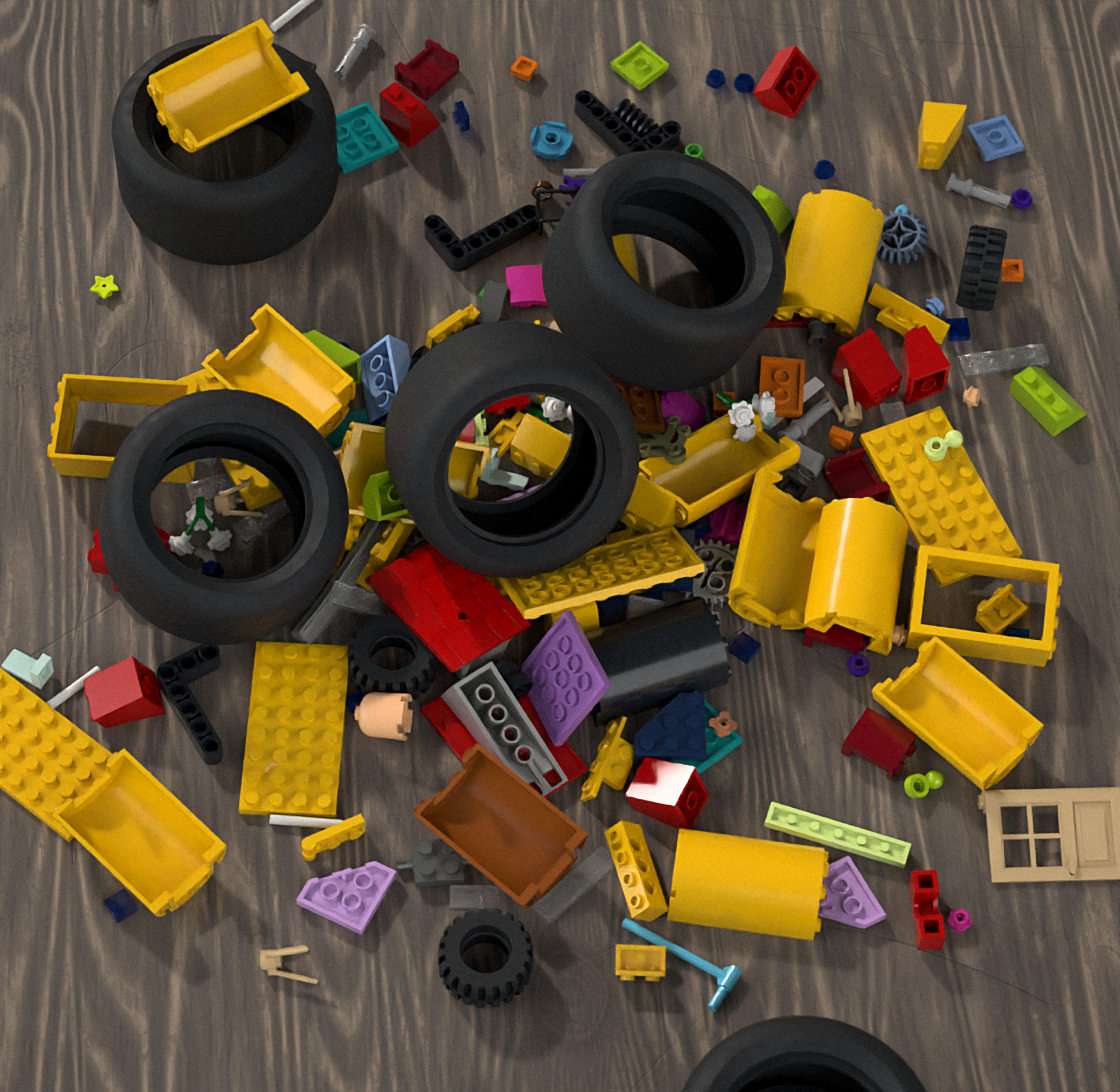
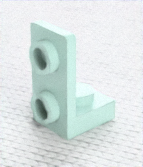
(494, 476)
(28, 669)

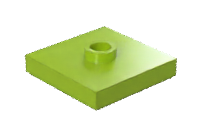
(639, 65)

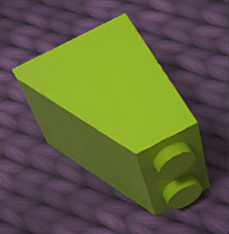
(340, 355)

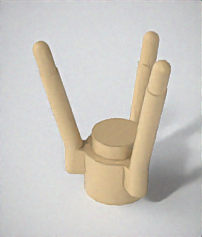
(851, 413)
(226, 503)
(273, 958)

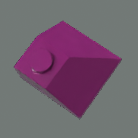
(684, 406)

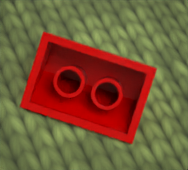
(786, 82)

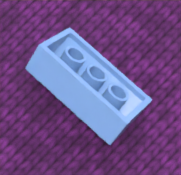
(382, 373)

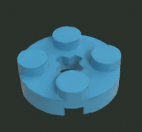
(547, 150)

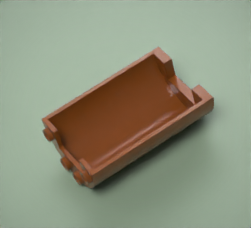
(503, 827)

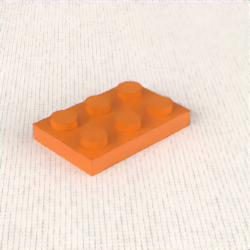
(785, 383)

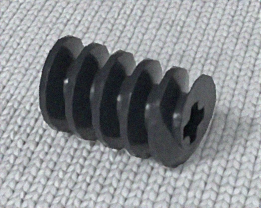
(634, 118)

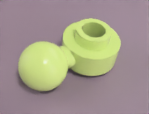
(952, 439)

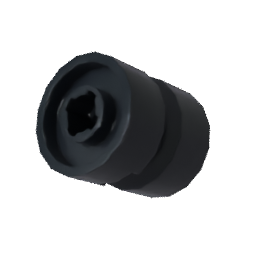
(517, 681)

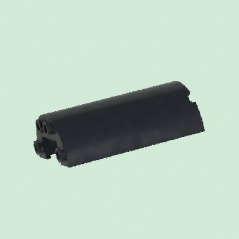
(658, 657)

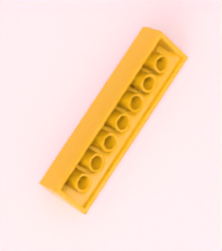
(544, 448)

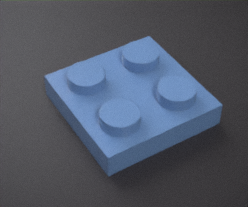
(995, 138)

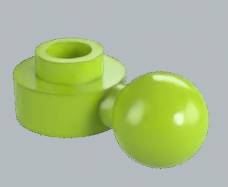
(922, 783)

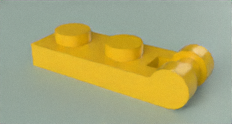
(332, 837)

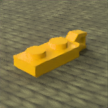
(451, 325)
(504, 433)

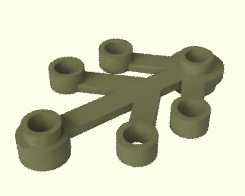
(672, 453)

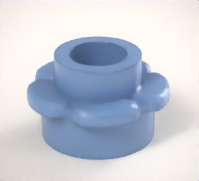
(934, 307)

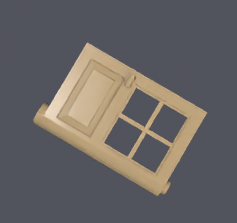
(1086, 833)

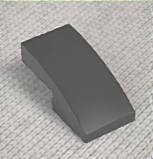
(492, 302)

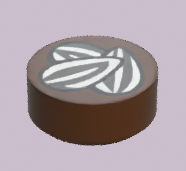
(542, 185)

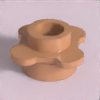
(720, 730)

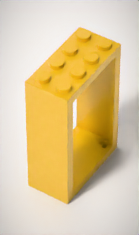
(107, 390)
(977, 643)

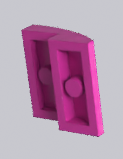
(525, 286)
(727, 523)

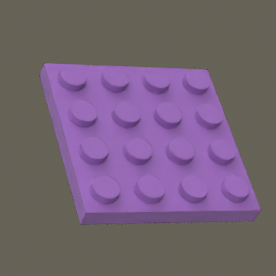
(564, 678)

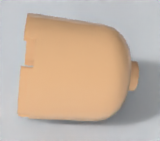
(385, 715)

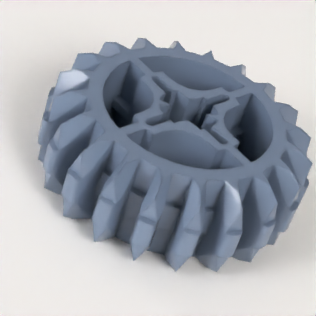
(915, 239)

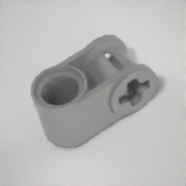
(809, 463)

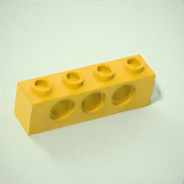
(636, 871)

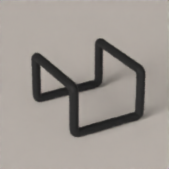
(550, 191)

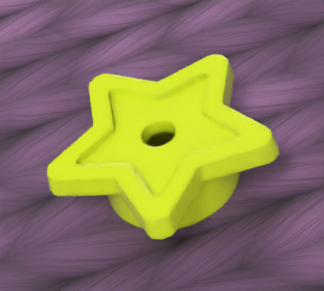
(107, 291)

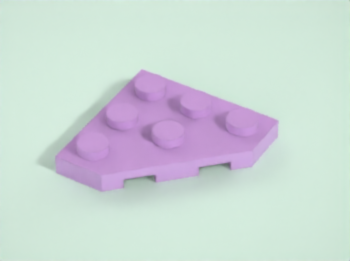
(348, 895)
(849, 897)

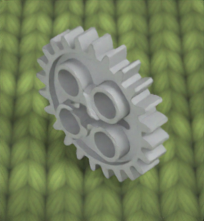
(718, 578)

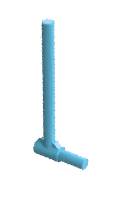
(726, 977)

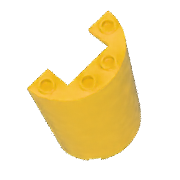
(223, 87)
(831, 259)
(288, 369)
(365, 455)
(717, 467)
(775, 555)
(858, 570)
(959, 714)
(142, 835)
(747, 884)

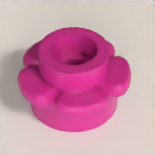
(959, 926)

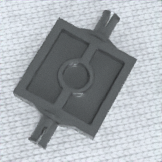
(434, 864)

